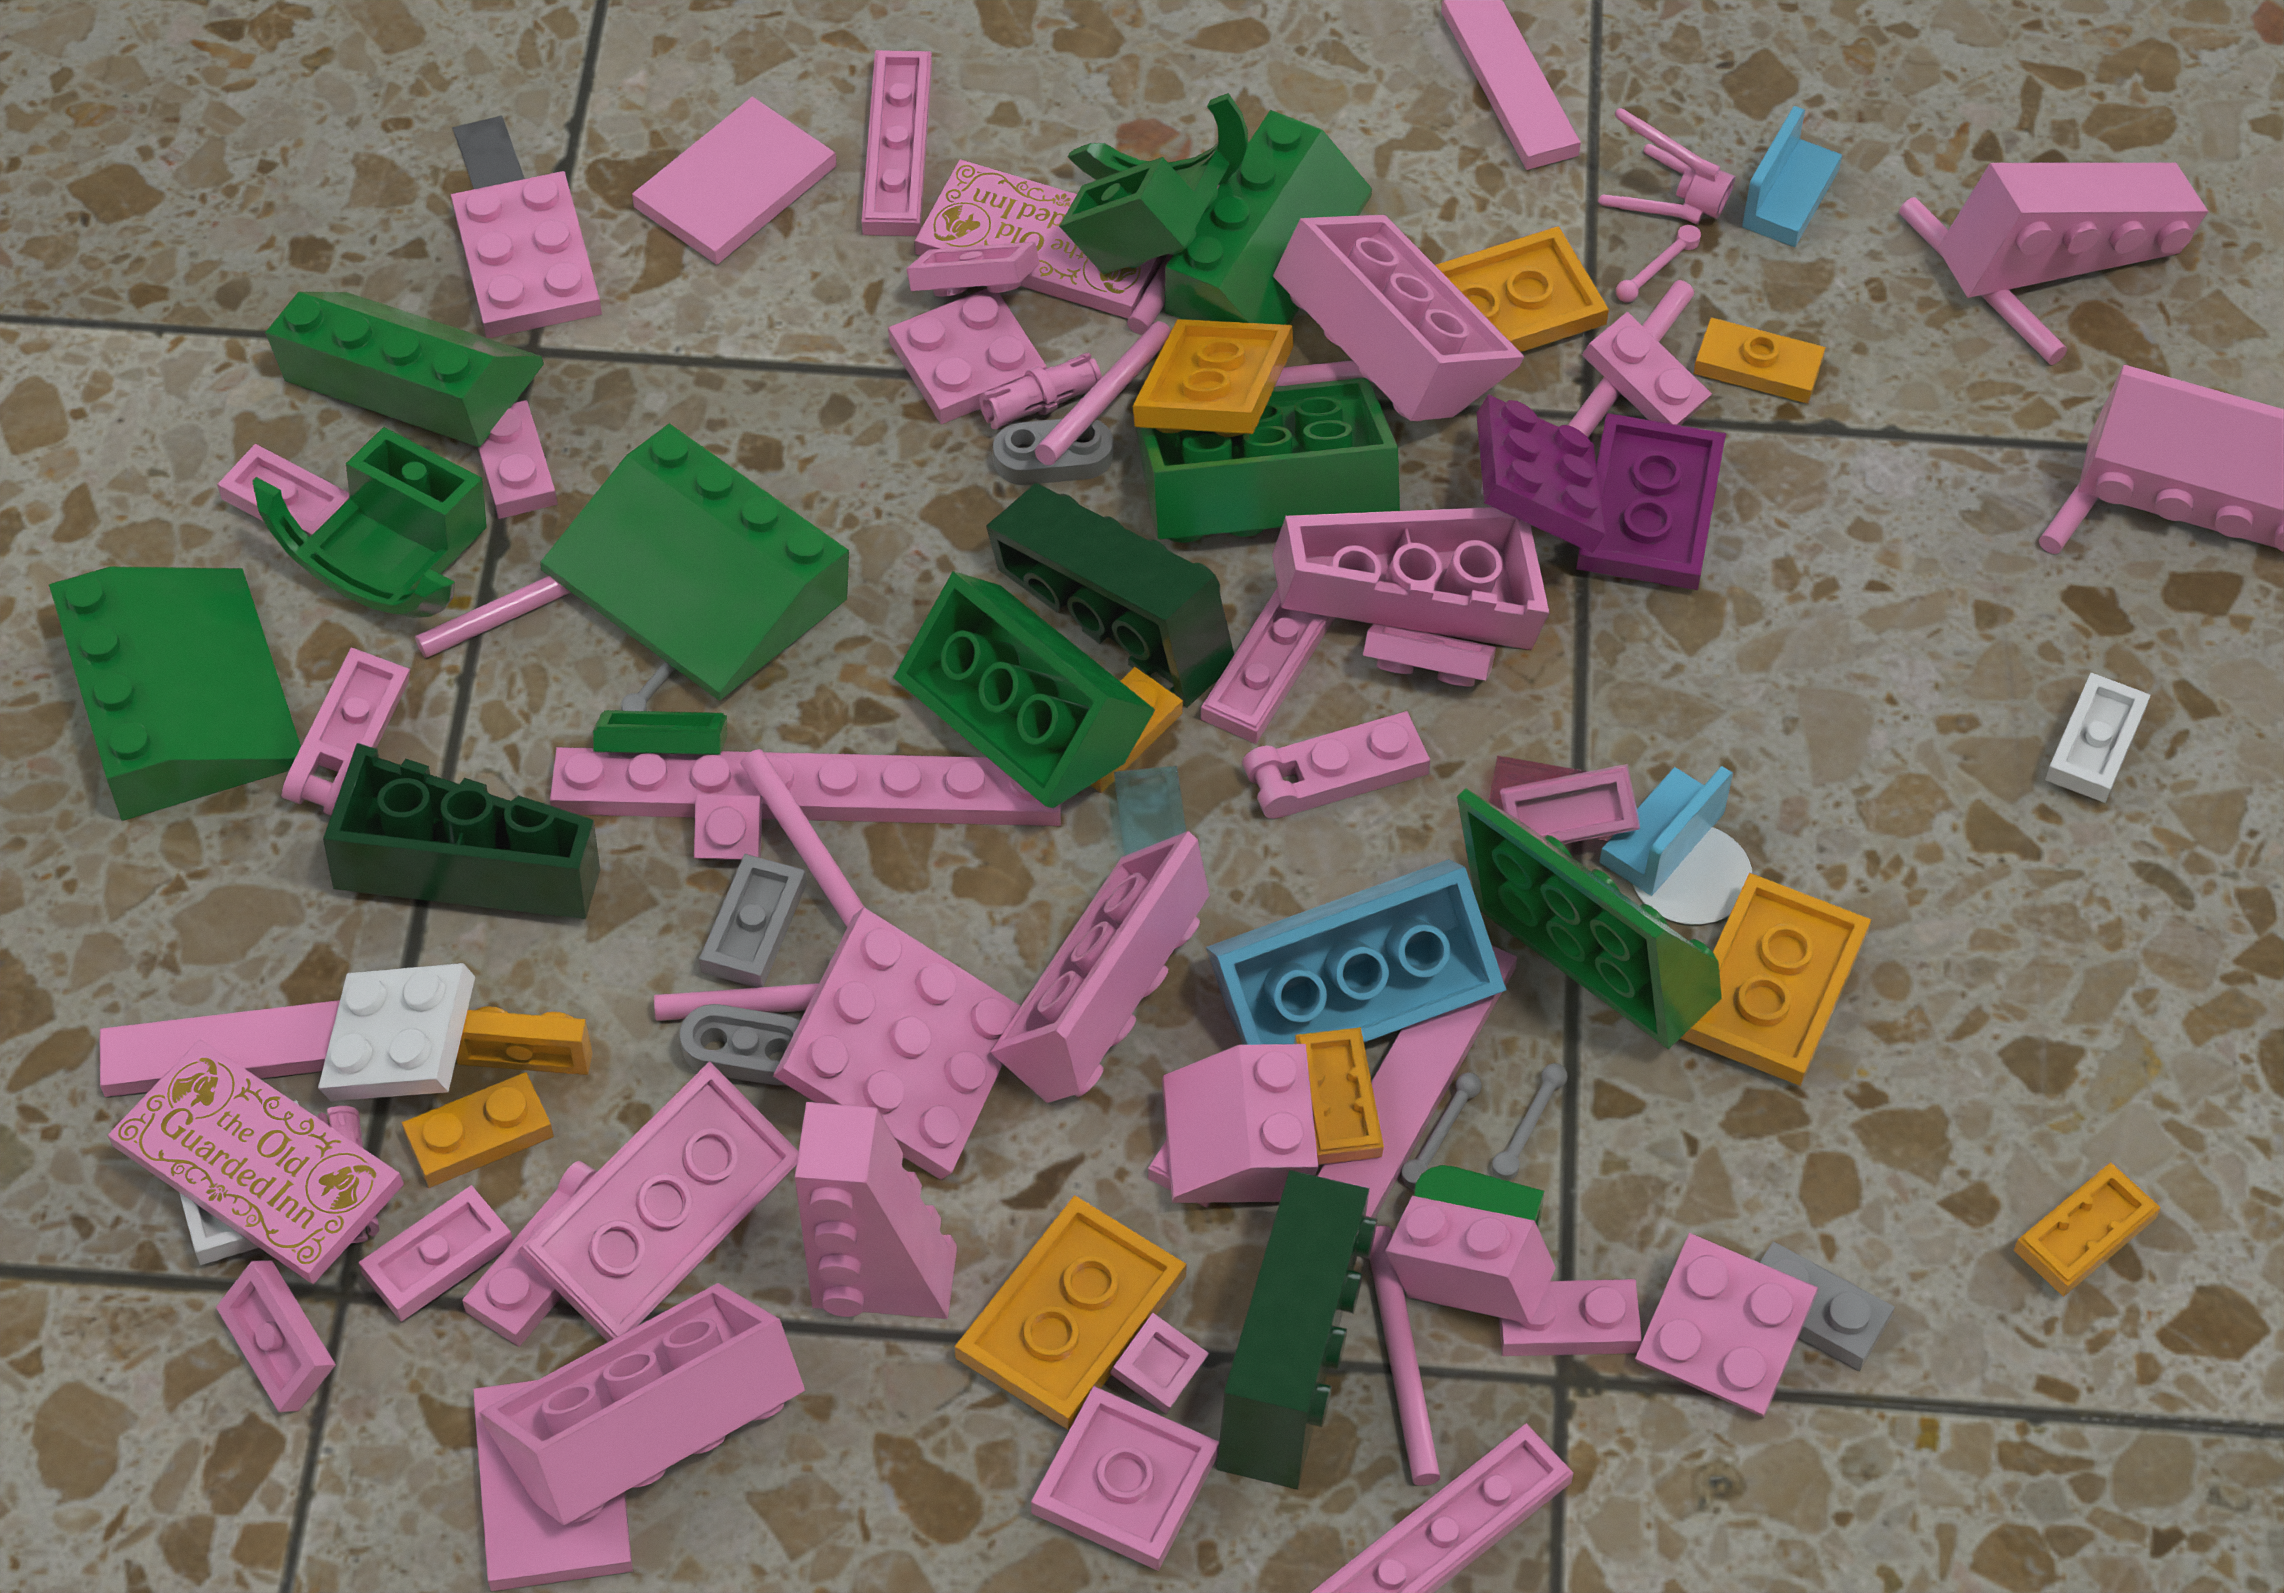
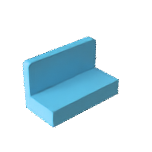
(1789, 183)
(1670, 827)

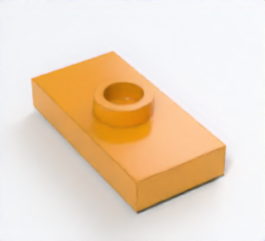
(1759, 360)
(1342, 1096)
(2087, 1229)

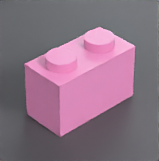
(1471, 1259)

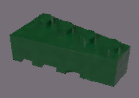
(1117, 587)
(455, 842)
(1294, 1329)

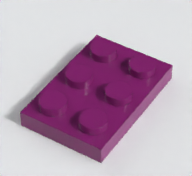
(1540, 472)
(1655, 500)

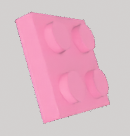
(963, 352)
(1726, 1325)
(1125, 1478)

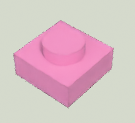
(727, 826)
(1159, 1363)

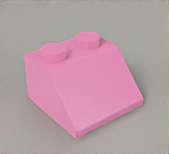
(1239, 1124)

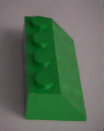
(1242, 235)
(399, 363)
(1021, 691)

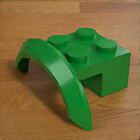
(1154, 205)
(394, 533)

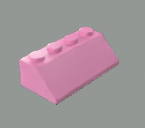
(1394, 314)
(2189, 456)
(1106, 969)
(644, 1402)

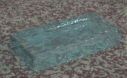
(1148, 806)

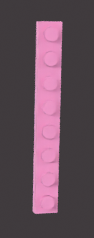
(821, 784)

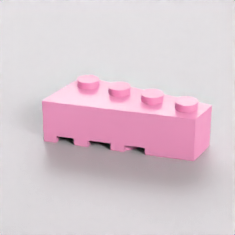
(2067, 221)
(1417, 571)
(864, 1221)

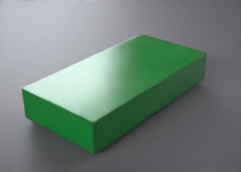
(660, 732)

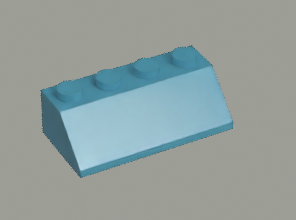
(1361, 961)

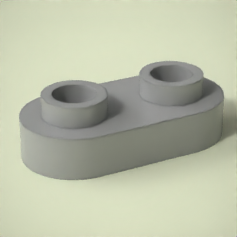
(1077, 463)
(748, 1040)

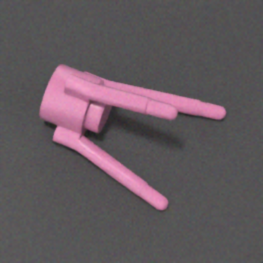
(1702, 183)

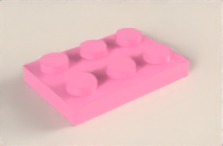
(526, 254)

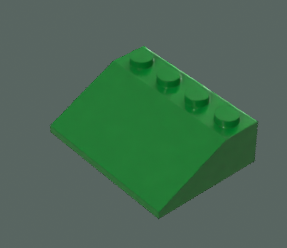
(1309, 455)
(699, 562)
(175, 682)
(1586, 924)

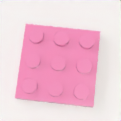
(901, 1036)

